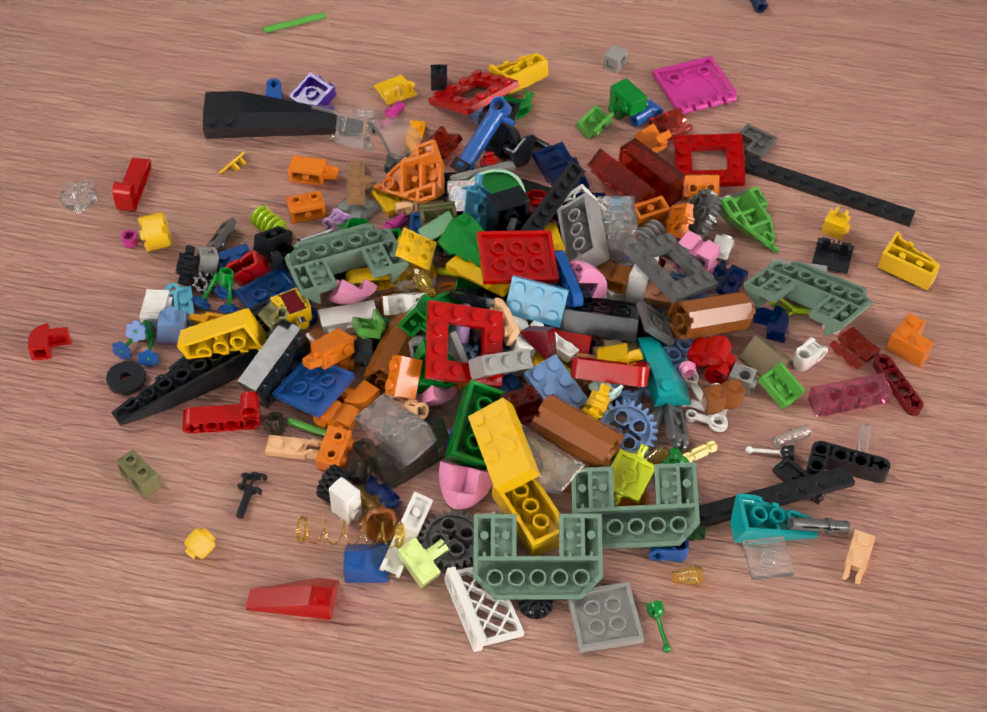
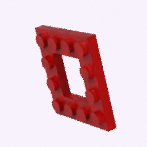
(451, 99)
(731, 142)
(444, 314)

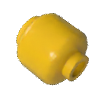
(199, 543)

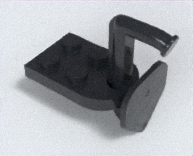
(508, 144)

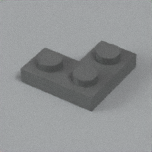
(759, 141)

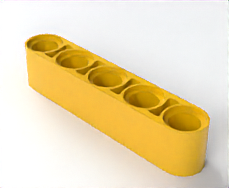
(357, 276)

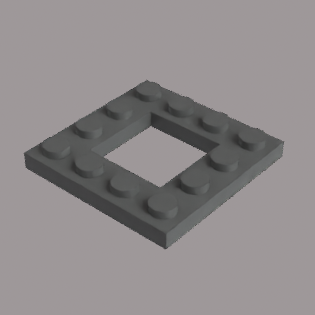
(644, 254)

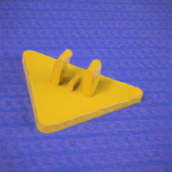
(233, 163)

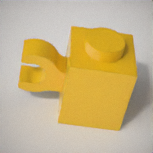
(836, 224)

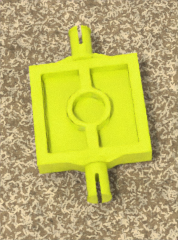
(631, 475)

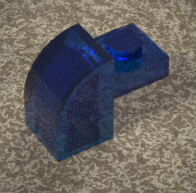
(776, 322)

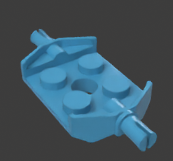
(475, 200)

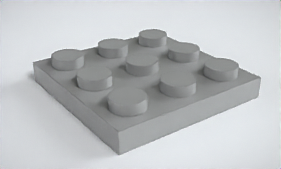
(606, 618)

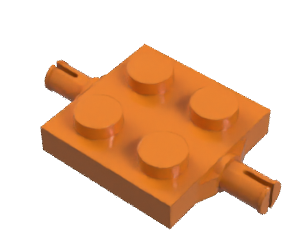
(679, 220)

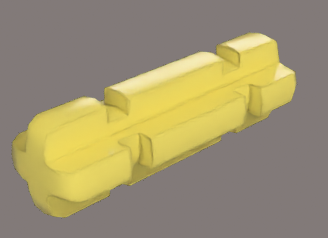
(700, 451)

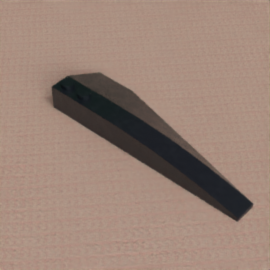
(254, 115)
(604, 319)
(188, 380)

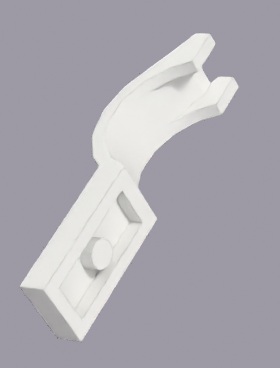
(413, 521)

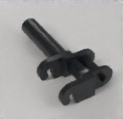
(249, 490)

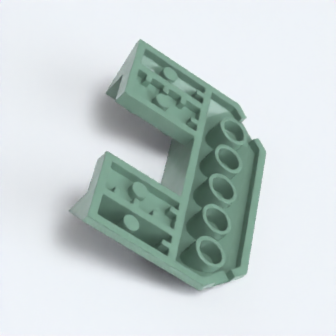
(320, 257)
(830, 297)
(642, 525)
(538, 577)

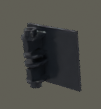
(833, 255)

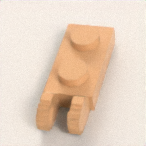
(510, 328)
(292, 447)
(858, 554)

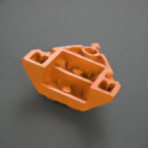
(418, 176)

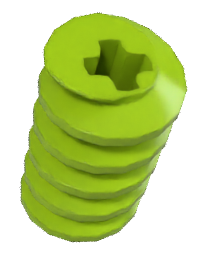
(266, 219)

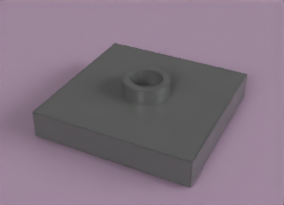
(655, 323)

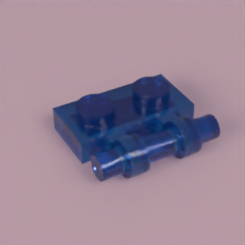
(732, 279)

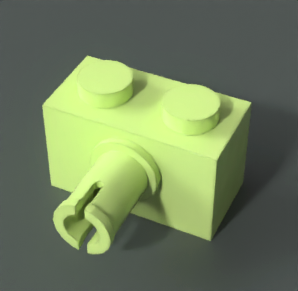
(421, 560)

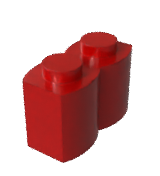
(249, 267)
(709, 350)

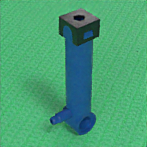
(483, 134)

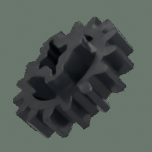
(186, 265)

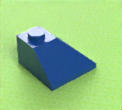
(364, 562)

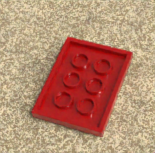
(517, 253)

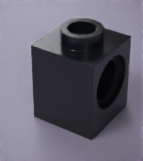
(438, 77)
(364, 351)

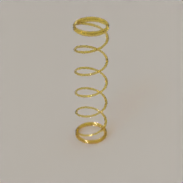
(400, 525)

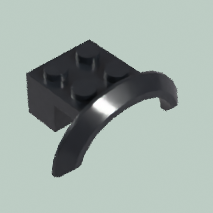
(274, 245)

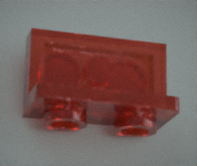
(445, 142)
(525, 400)

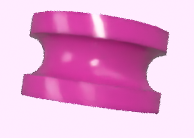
(131, 242)

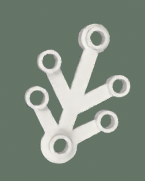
(712, 419)

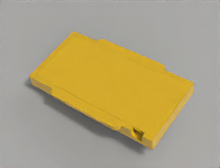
(472, 273)

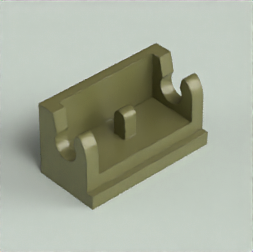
(429, 212)

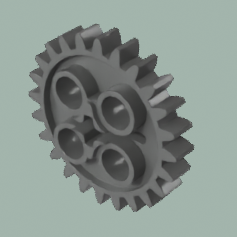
(705, 211)
(453, 538)

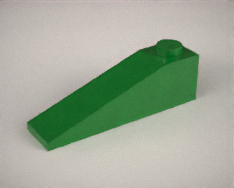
(461, 238)

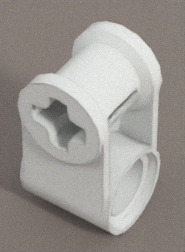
(808, 355)

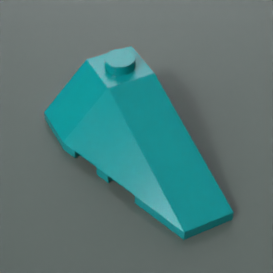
(664, 380)
(759, 519)

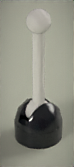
(786, 450)

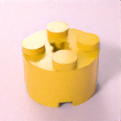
(155, 231)

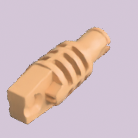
(408, 206)

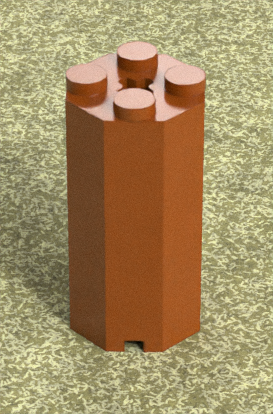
(710, 315)
(392, 343)
(577, 431)

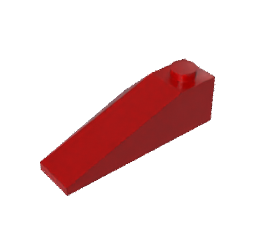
(301, 598)

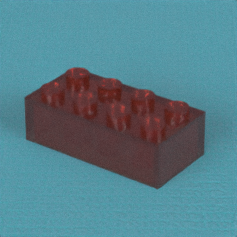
(653, 170)
(620, 178)

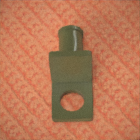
(272, 316)

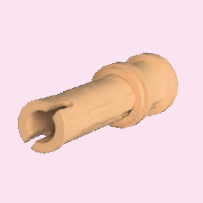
(413, 406)

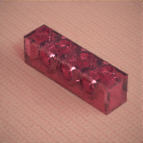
(849, 395)

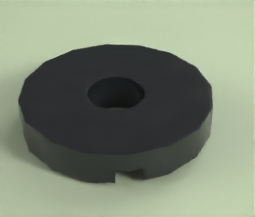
(124, 369)

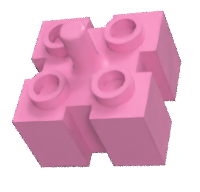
(704, 252)

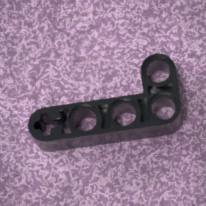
(861, 464)

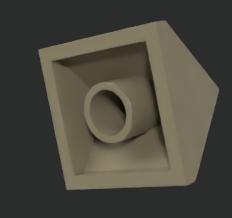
(763, 355)

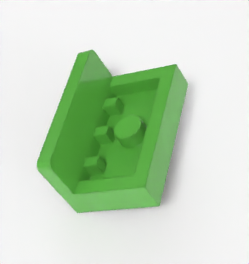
(593, 122)
(369, 328)
(781, 385)

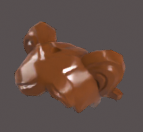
(373, 521)

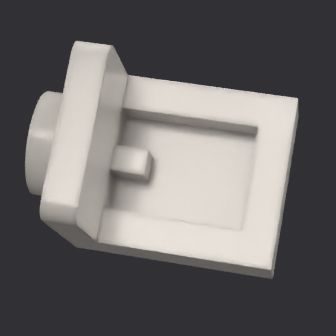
(726, 244)

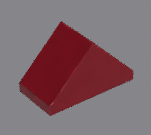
(542, 339)

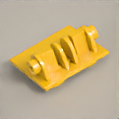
(395, 89)
(415, 248)

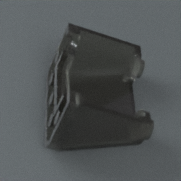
(390, 469)

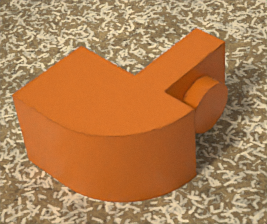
(652, 138)
(361, 396)

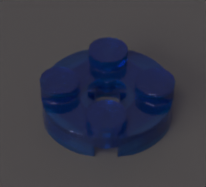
(387, 496)

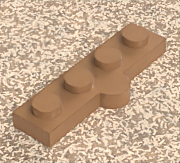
(357, 183)

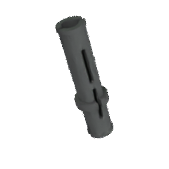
(825, 525)

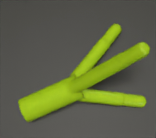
(793, 309)

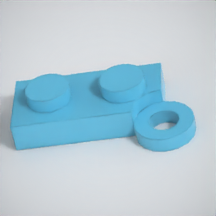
(182, 297)

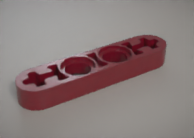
(900, 383)

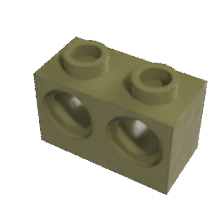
(138, 474)

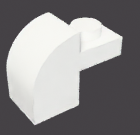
(399, 303)

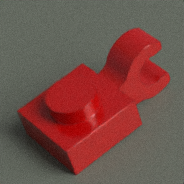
(488, 160)

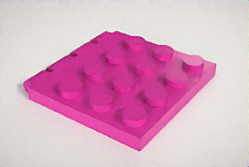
(695, 85)

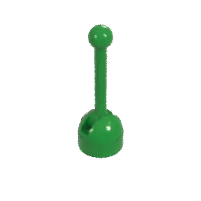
(656, 610)

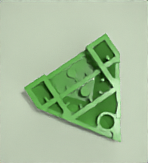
(750, 216)

